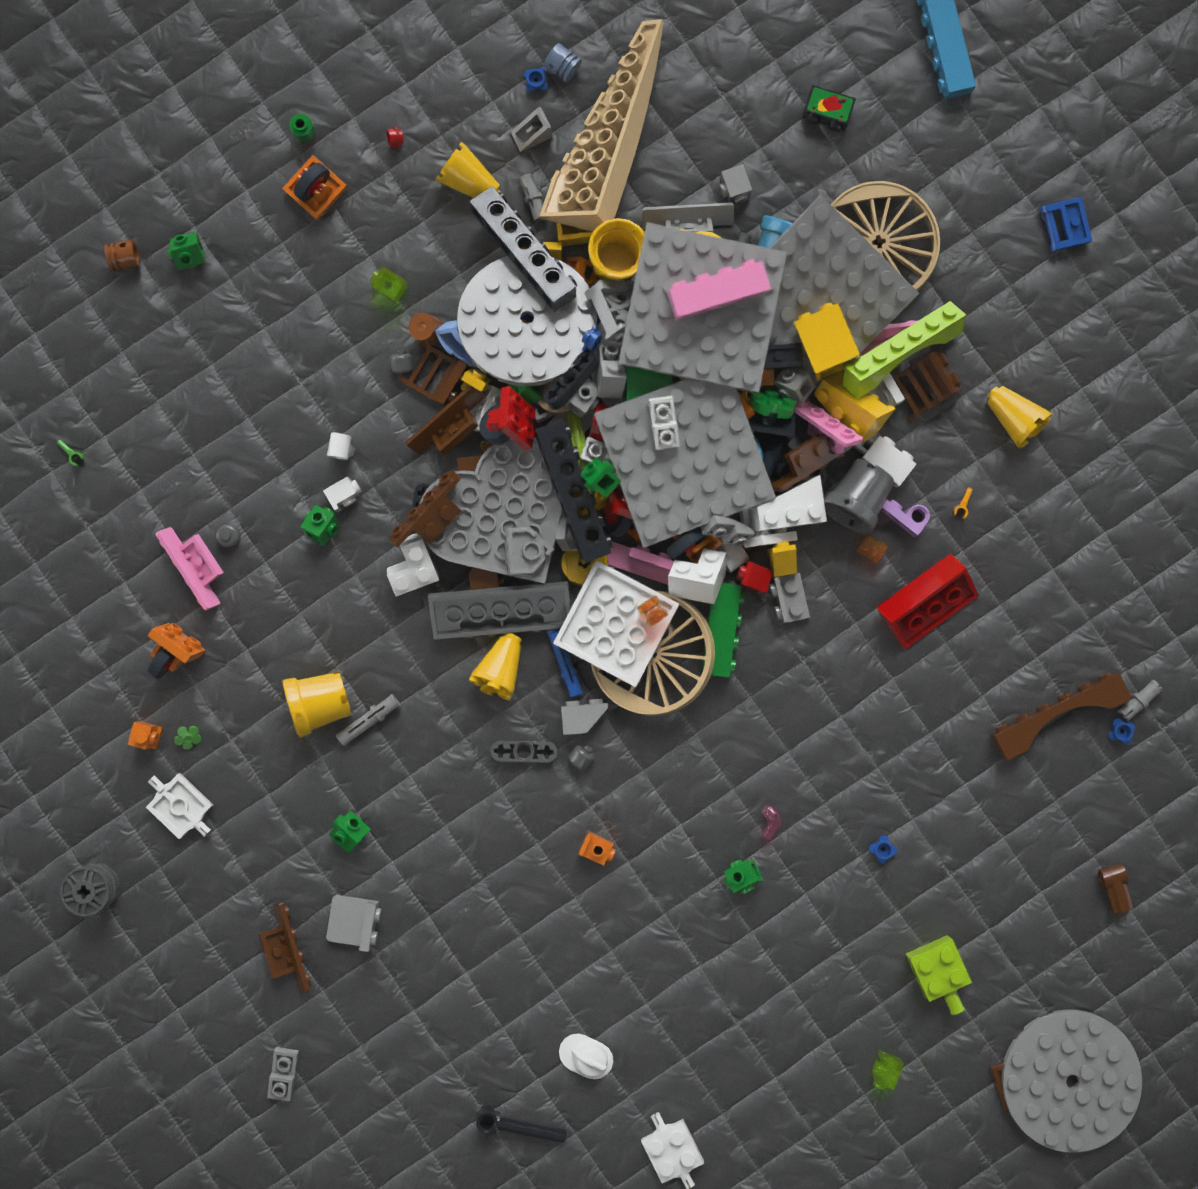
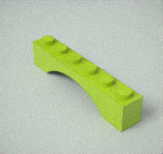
(870, 369)

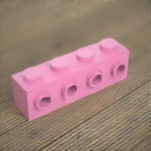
(718, 290)

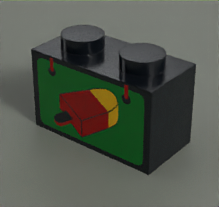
(828, 108)

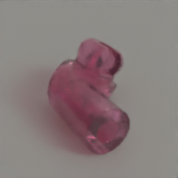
(774, 821)

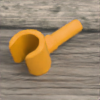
(963, 504)

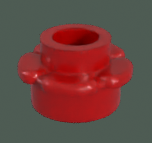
(394, 137)

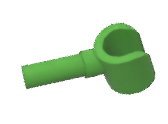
(70, 452)

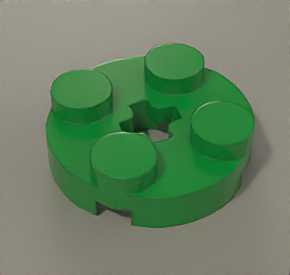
(771, 403)

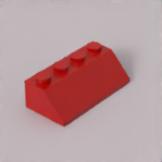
(928, 601)

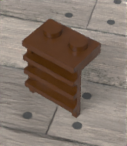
(939, 377)
(448, 385)

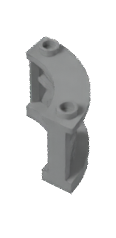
(606, 295)

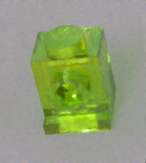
(383, 276)
(886, 1071)

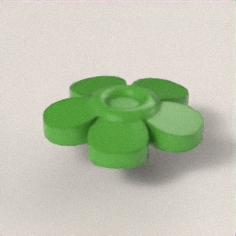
(188, 737)

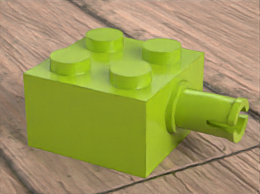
(940, 972)

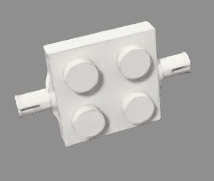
(179, 805)
(672, 1151)

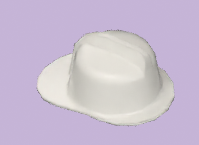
(586, 1056)

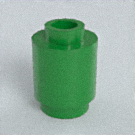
(302, 128)

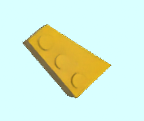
(861, 415)

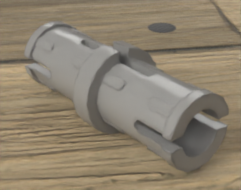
(532, 196)
(1140, 700)

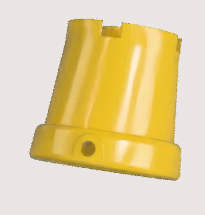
(616, 249)
(316, 701)

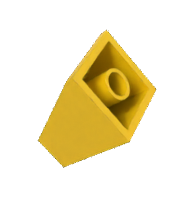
(826, 340)

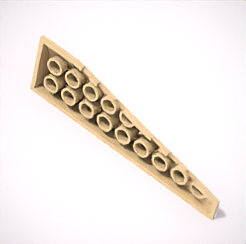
(597, 168)

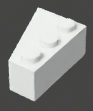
(792, 508)

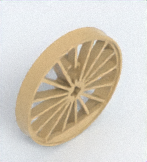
(884, 189)
(638, 705)

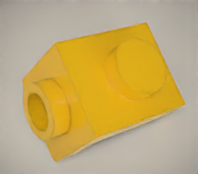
(476, 379)

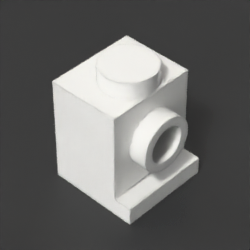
(342, 493)

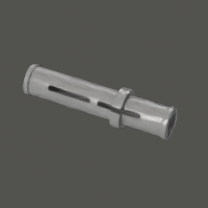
(376, 714)

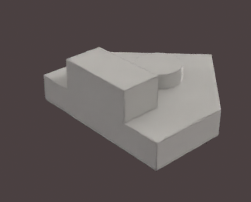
(525, 551)

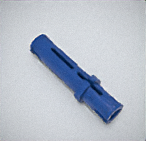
(573, 688)

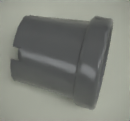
(859, 497)

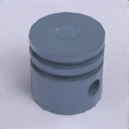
(562, 62)

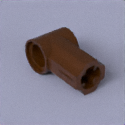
(1115, 882)

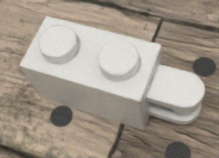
(887, 457)

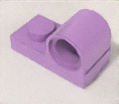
(893, 511)

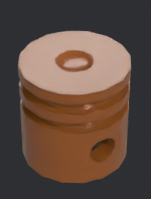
(122, 255)
(423, 327)

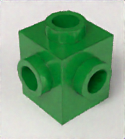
(186, 251)
(600, 477)
(320, 524)
(348, 831)
(743, 876)

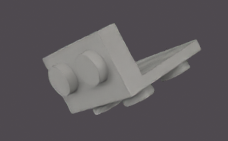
(353, 921)

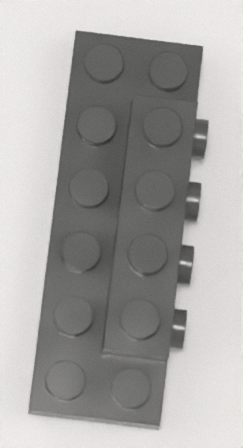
(499, 610)

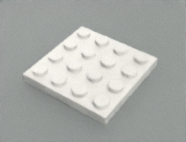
(609, 628)

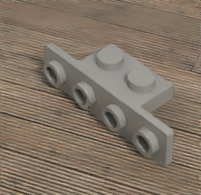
(690, 217)

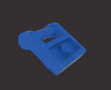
(1073, 222)

